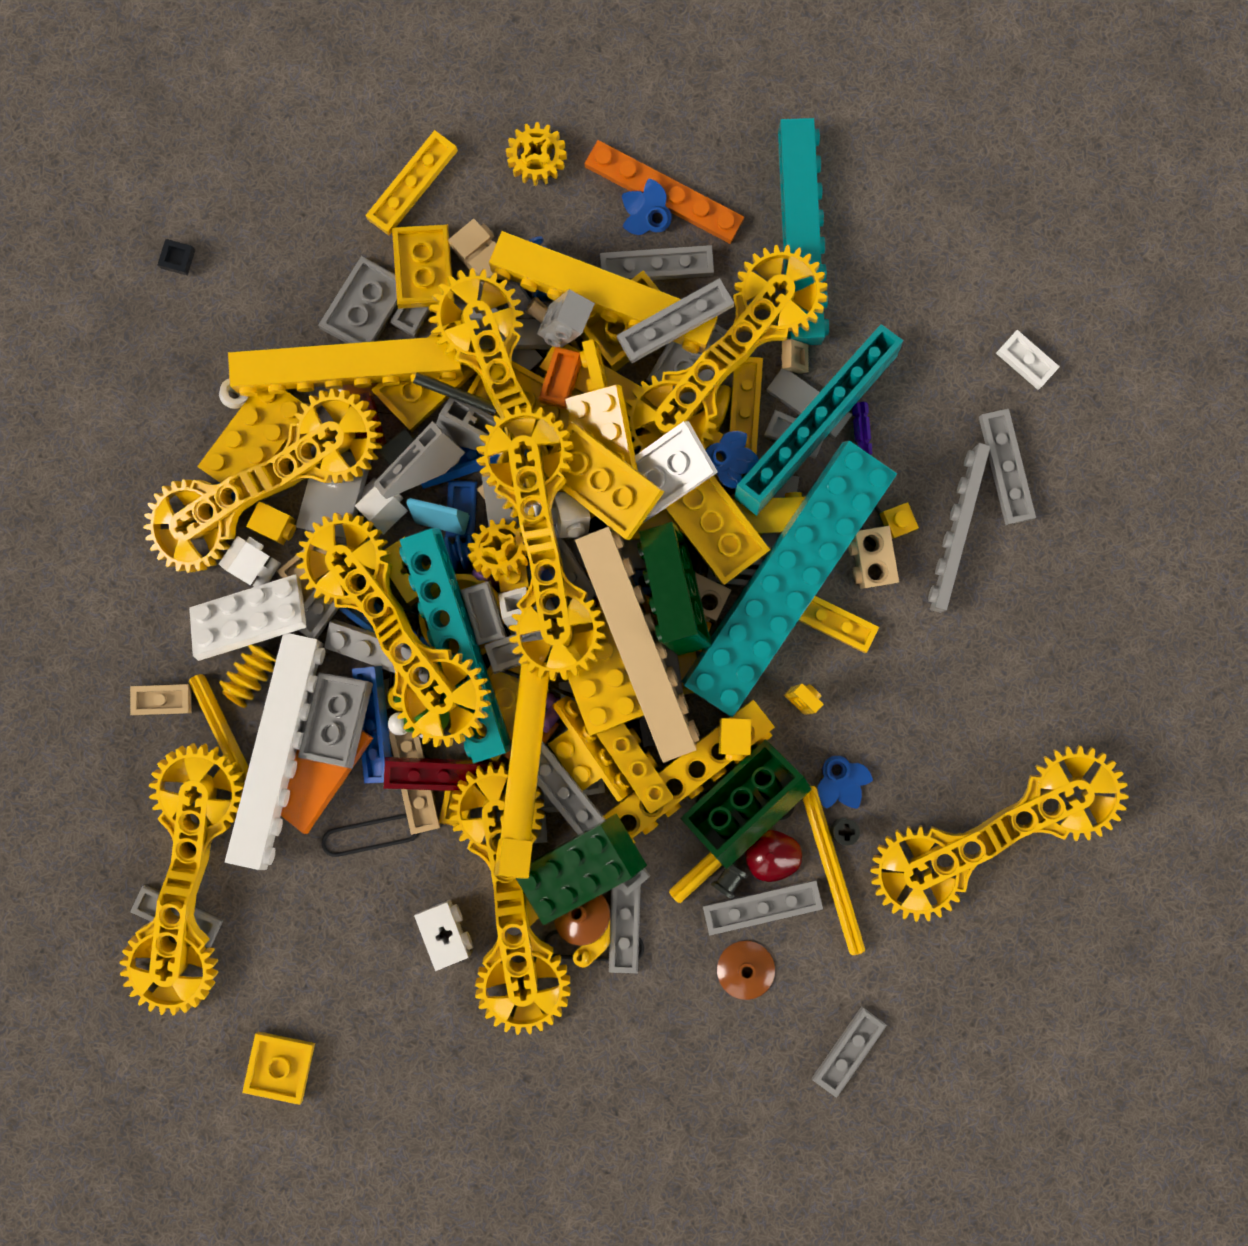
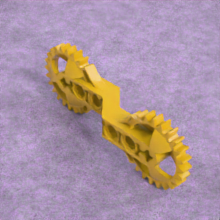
(728, 352)
(504, 392)
(263, 480)
(541, 541)
(393, 629)
(998, 832)
(182, 879)
(509, 912)

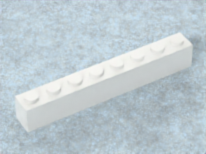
(275, 752)

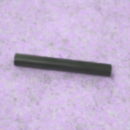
(454, 393)

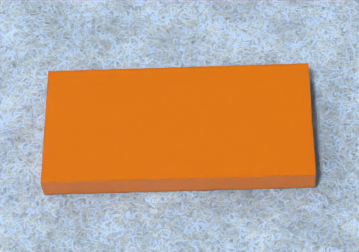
(315, 787)

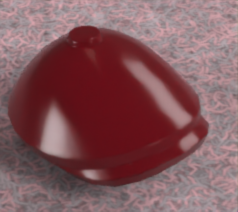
(774, 856)

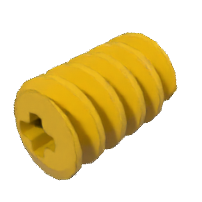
(248, 675)

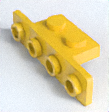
(585, 755)
(636, 766)

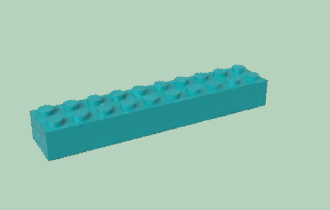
(789, 577)

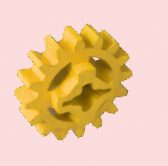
(535, 165)
(486, 553)

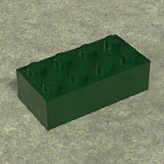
(673, 589)
(746, 803)
(581, 869)

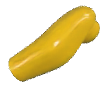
(722, 402)
(587, 954)

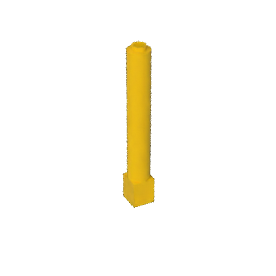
(515, 842)

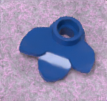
(643, 206)
(735, 456)
(843, 786)

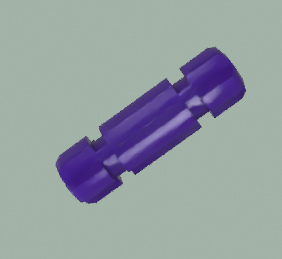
(862, 426)

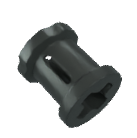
(851, 837)
(729, 880)

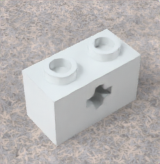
(439, 948)

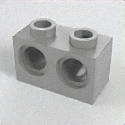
(565, 319)

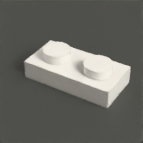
(1027, 359)

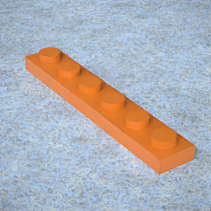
(680, 199)

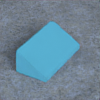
(438, 516)

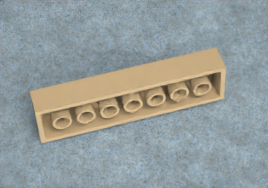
(637, 643)

